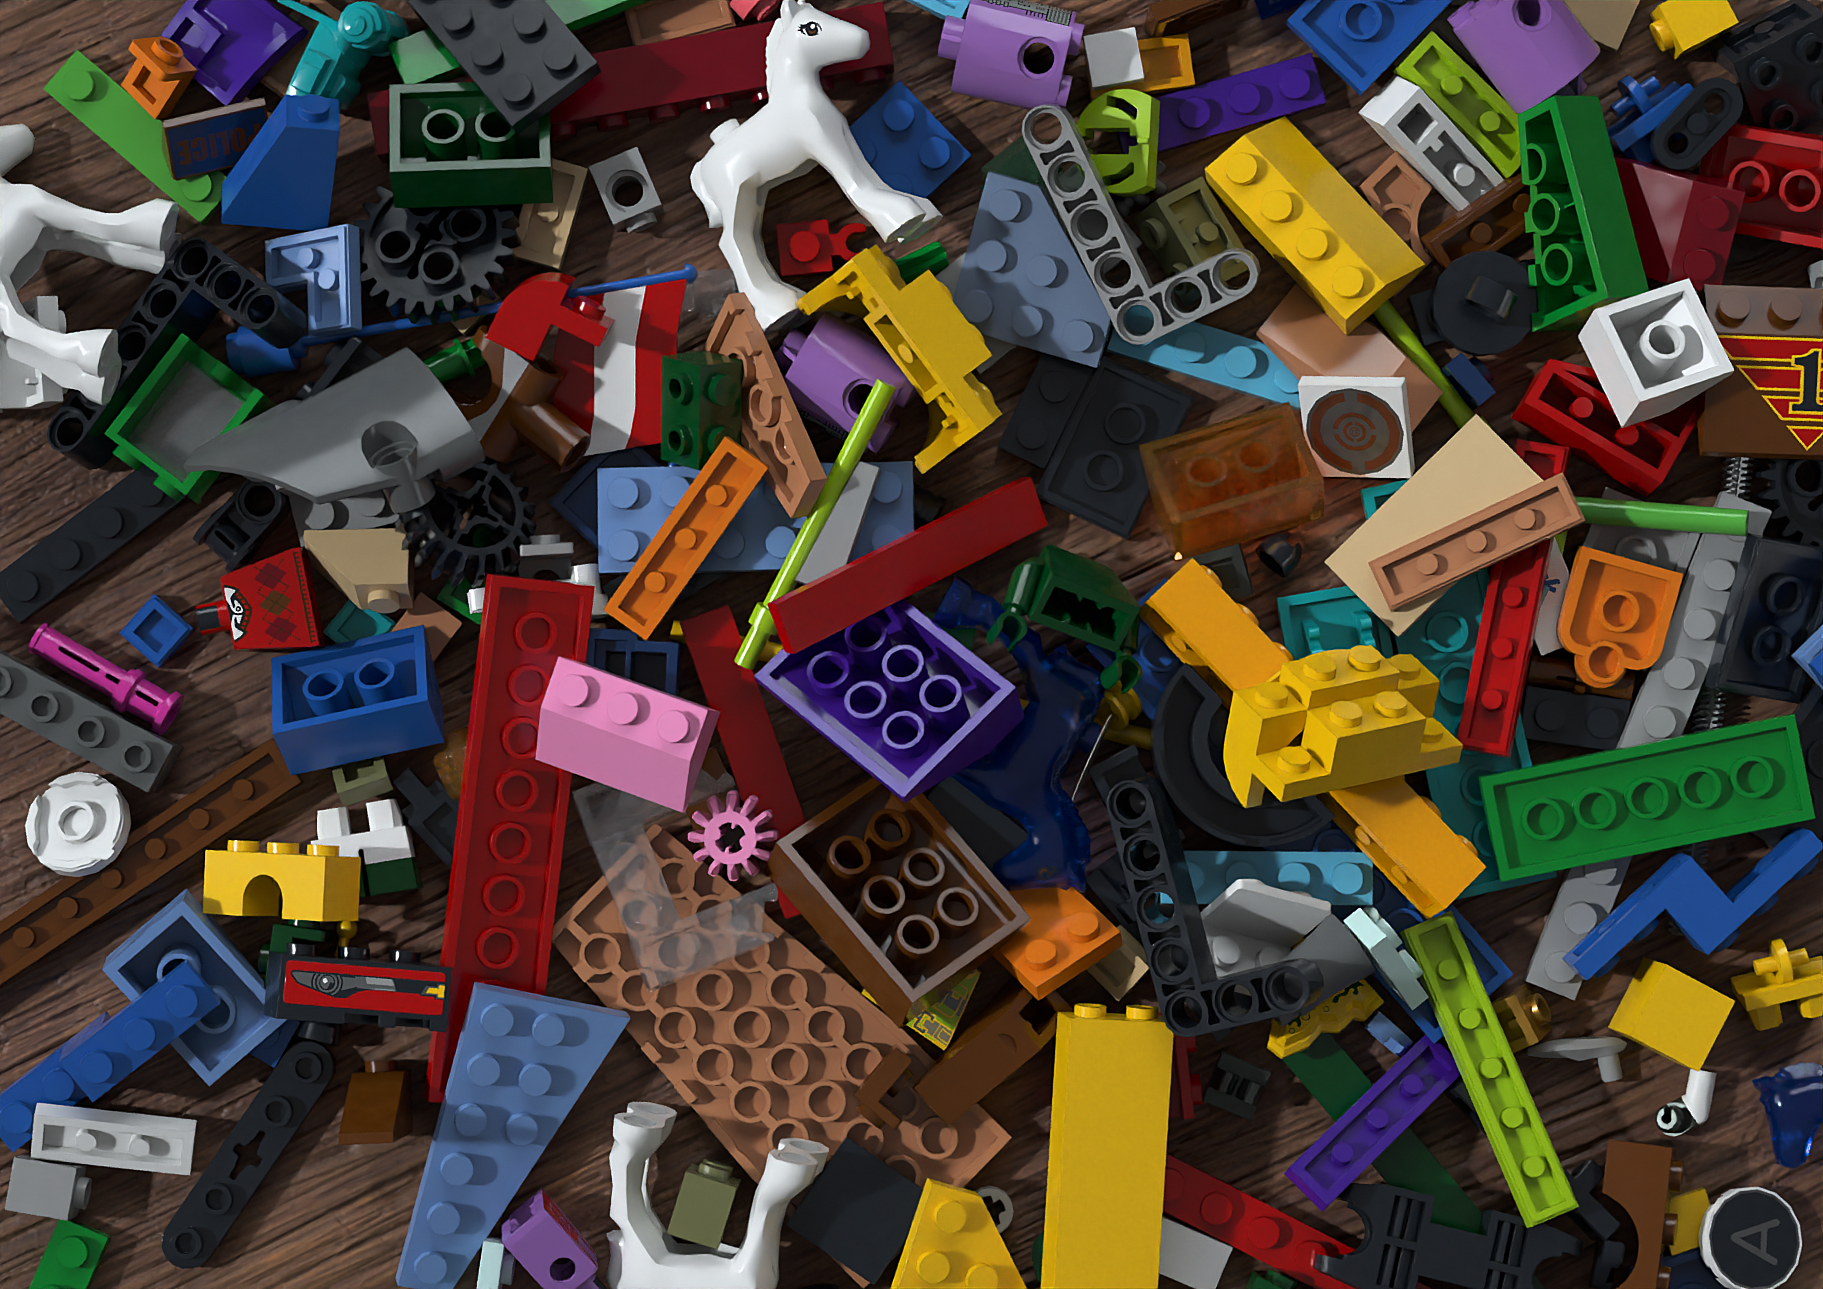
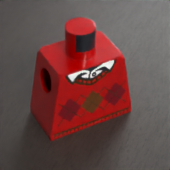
(267, 605)

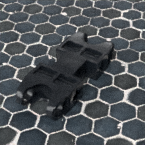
(1405, 1245)

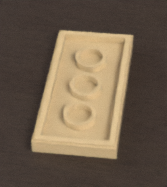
(1454, 483)

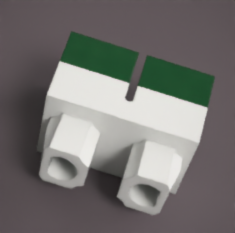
(386, 848)

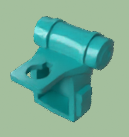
(343, 49)

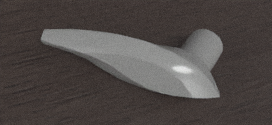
(1583, 1048)

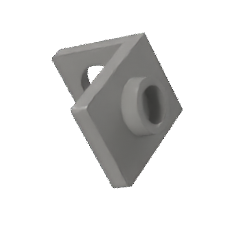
(545, 554)

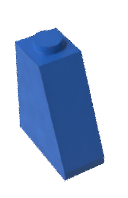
(287, 168)

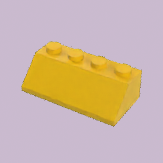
(1312, 222)

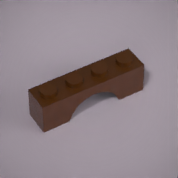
(1642, 1182)

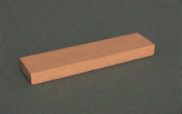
(1476, 542)

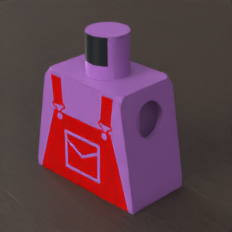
(542, 1233)

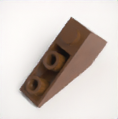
(990, 1049)

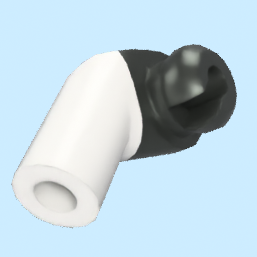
(1690, 1109)

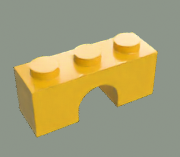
(311, 884)

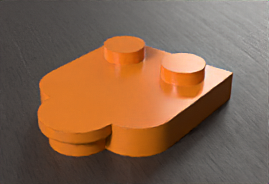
(1615, 615)
(1058, 941)

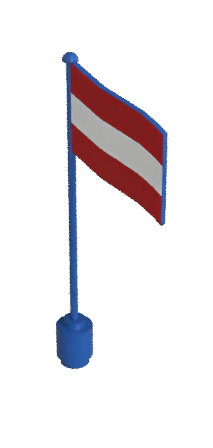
(604, 389)

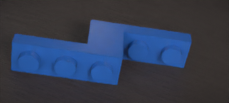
(1695, 904)
(106, 1050)

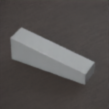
(841, 531)

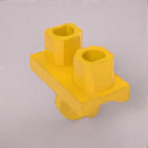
(1780, 979)

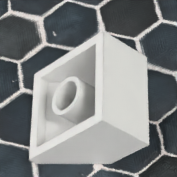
(1654, 351)

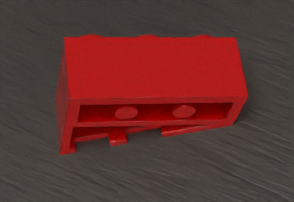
(1574, 412)

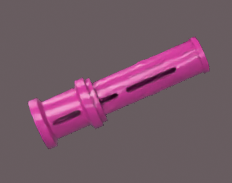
(131, 686)

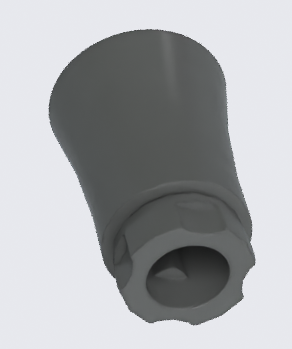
(1338, 958)

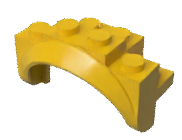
(925, 340)
(1359, 721)

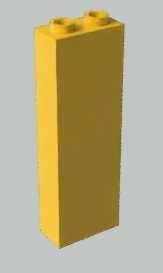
(1107, 1149)

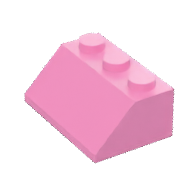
(623, 733)

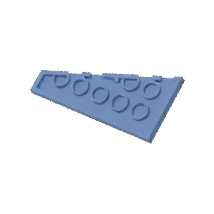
(506, 1096)

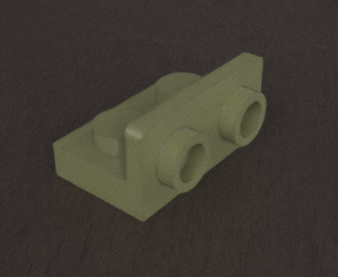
(1186, 230)

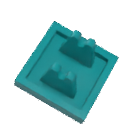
(1330, 622)

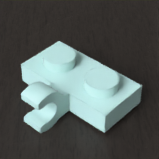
(1380, 945)

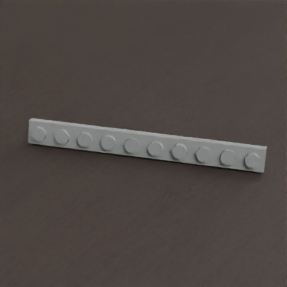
(1657, 714)

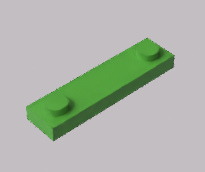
(130, 132)

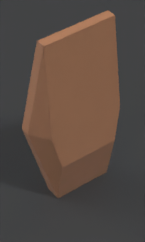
(1315, 346)

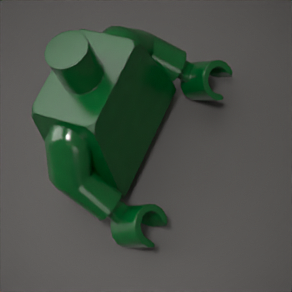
(1079, 601)

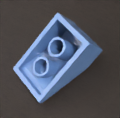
(185, 933)

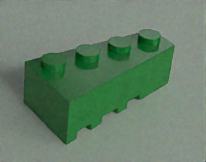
(1576, 214)

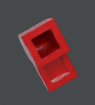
(538, 305)

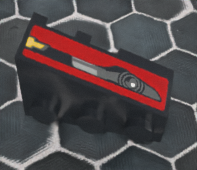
(357, 988)

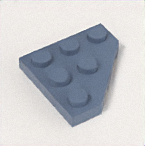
(1027, 277)

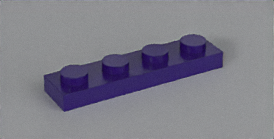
(1234, 103)
(1373, 1122)

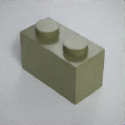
(704, 1203)

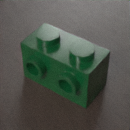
(699, 406)

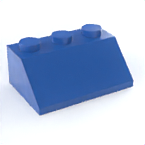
(356, 700)

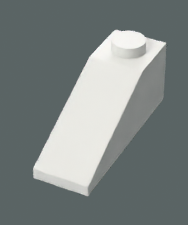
(1430, 142)

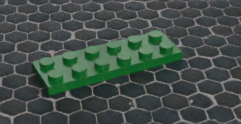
(1646, 797)

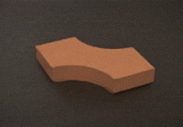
(1396, 196)

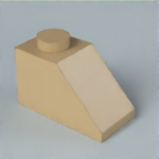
(365, 566)

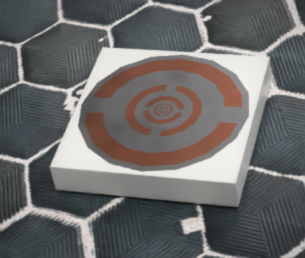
(1357, 425)

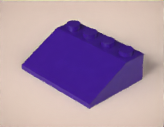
(898, 698)

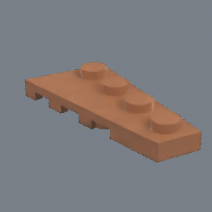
(769, 416)

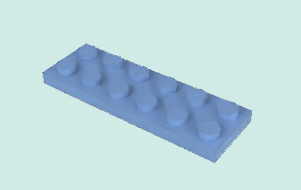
(640, 499)

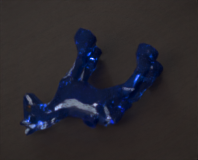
(1029, 763)

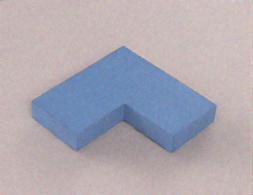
(329, 269)

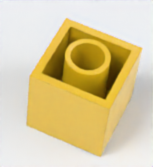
(1671, 1014)

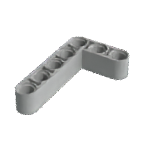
(1117, 242)

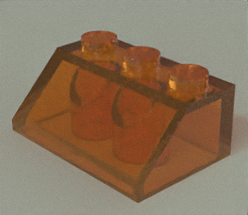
(1233, 481)

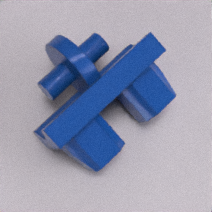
(1631, 132)

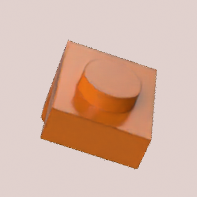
(158, 75)

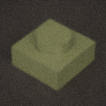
(362, 779)

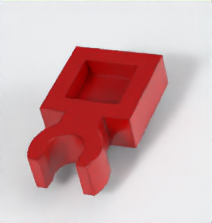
(809, 248)

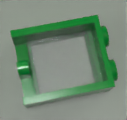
(179, 409)

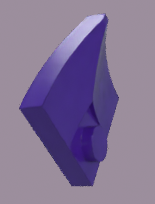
(233, 42)

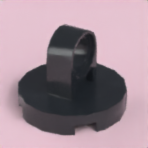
(1483, 303)

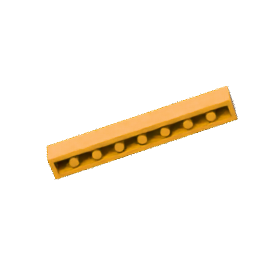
(1382, 817)

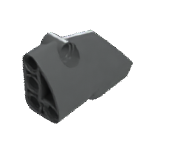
(362, 435)

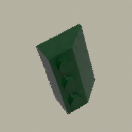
(461, 152)

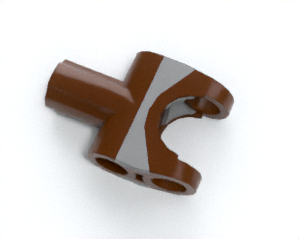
(520, 409)

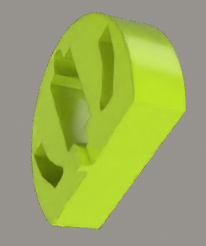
(1142, 159)

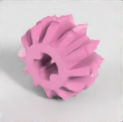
(716, 828)

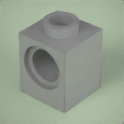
(617, 171)
(47, 1188)

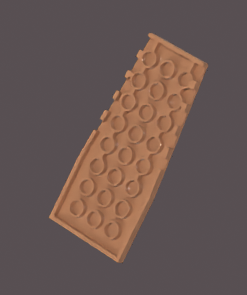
(769, 1040)

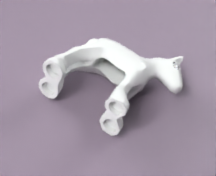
(785, 142)
(41, 222)
(650, 1258)

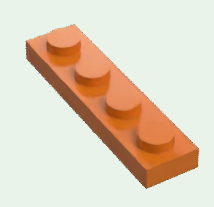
(686, 538)

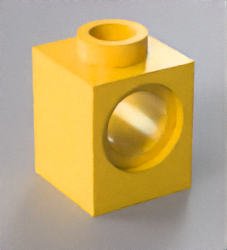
(1690, 24)

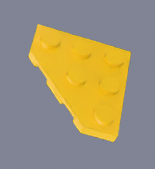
(954, 1244)

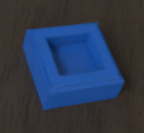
(157, 631)

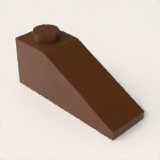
(377, 1105)

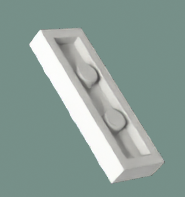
(113, 1139)

